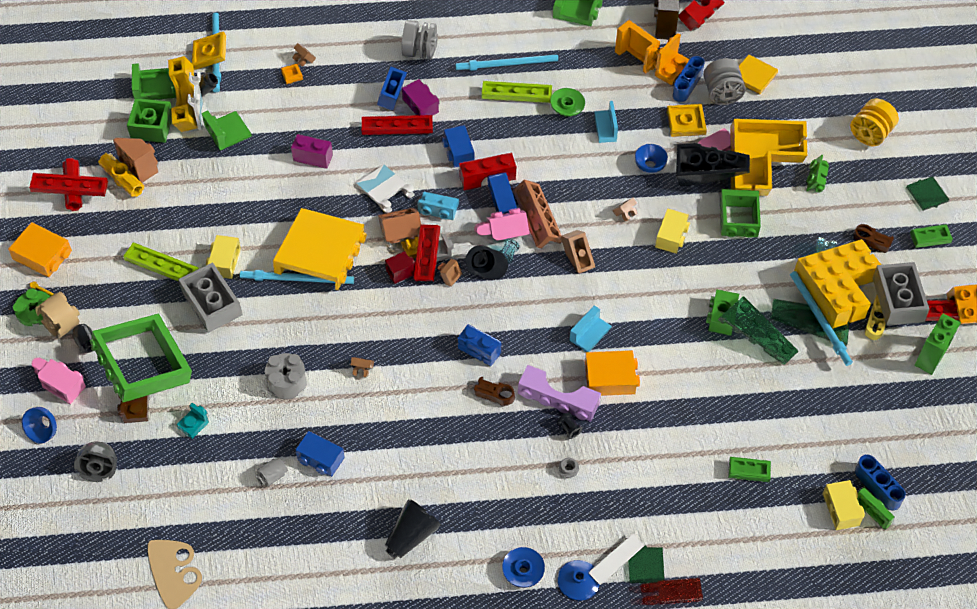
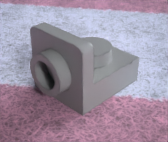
(444, 248)

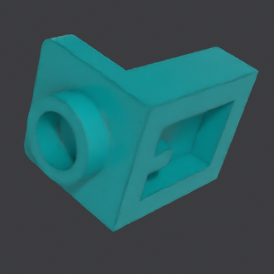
(193, 421)

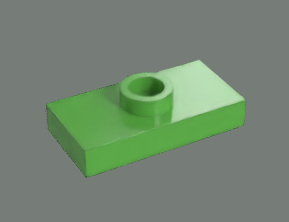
(931, 236)
(749, 469)
(875, 508)

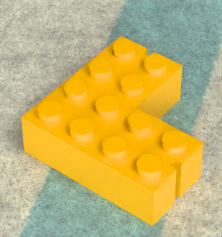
(766, 143)
(834, 280)

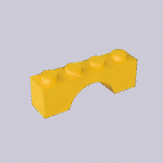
(183, 113)

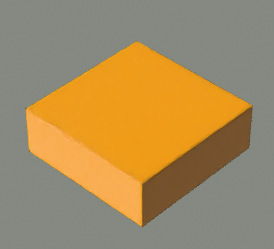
(291, 73)

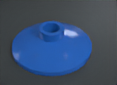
(523, 558)
(574, 588)

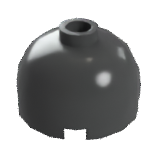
(96, 461)

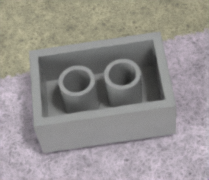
(900, 293)
(210, 297)

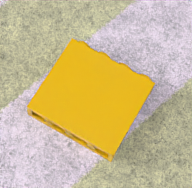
(320, 246)

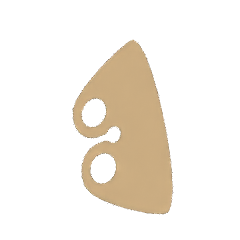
(170, 583)

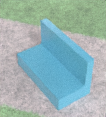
(606, 124)
(589, 330)

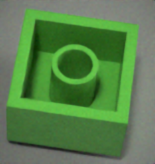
(150, 120)

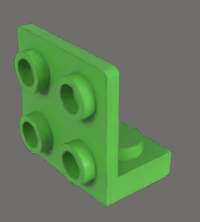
(226, 129)

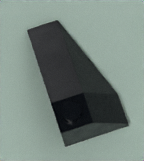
(704, 165)

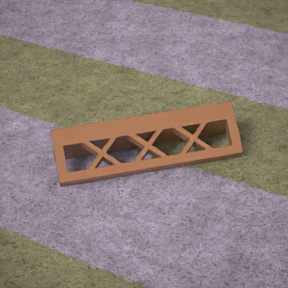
(539, 216)

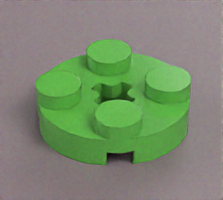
(25, 302)

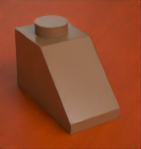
(578, 250)

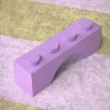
(580, 403)

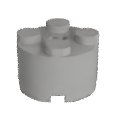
(285, 375)

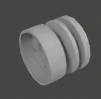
(416, 39)
(724, 81)

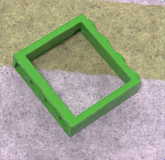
(127, 392)

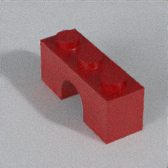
(695, 13)
(475, 171)

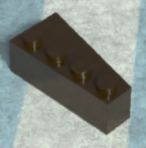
(666, 18)

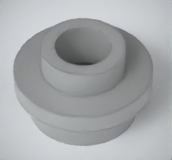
(568, 462)

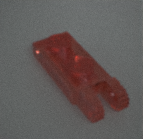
(673, 591)

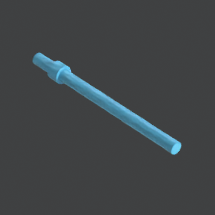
(473, 64)
(216, 69)
(260, 275)
(838, 347)

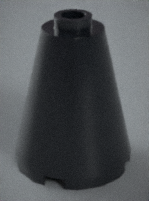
(410, 529)

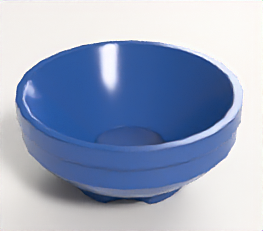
(652, 153)
(34, 427)

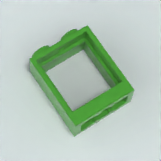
(748, 199)
(937, 343)

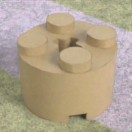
(58, 315)

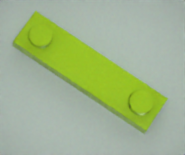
(516, 91)
(158, 262)

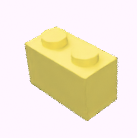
(671, 231)
(224, 254)
(843, 505)

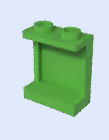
(577, 11)
(152, 83)

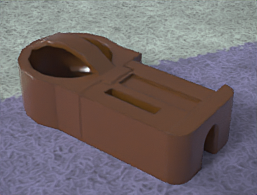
(875, 240)
(492, 392)

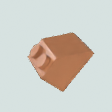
(137, 157)
(400, 225)

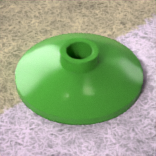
(567, 102)

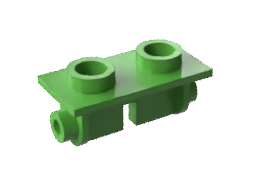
(818, 170)

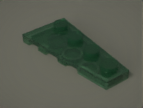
(801, 317)
(751, 323)

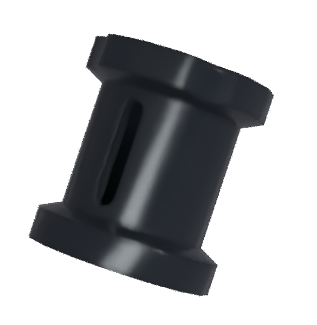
(569, 425)

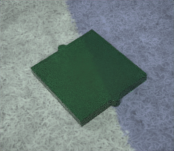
(927, 193)
(647, 565)

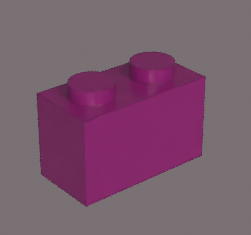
(420, 98)
(312, 151)

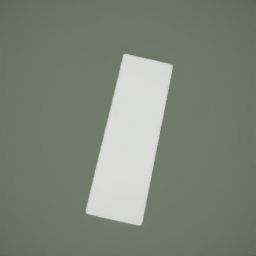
(616, 559)

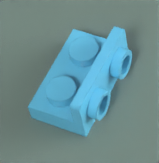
(438, 205)

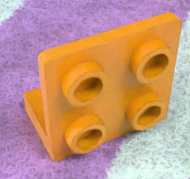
(669, 61)
(965, 301)

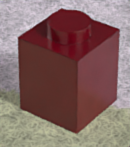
(400, 267)

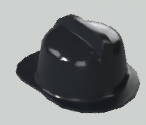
(486, 262)

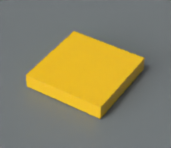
(209, 50)
(756, 73)
(686, 120)

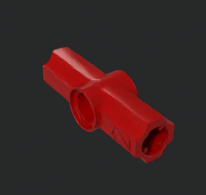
(72, 167)

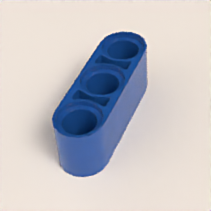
(688, 79)
(501, 192)
(878, 473)

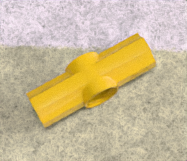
(121, 174)

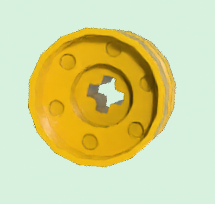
(874, 122)

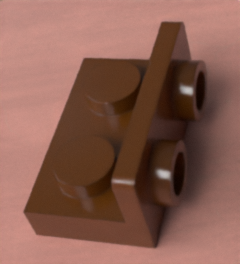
(134, 410)

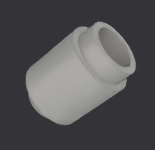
(271, 472)

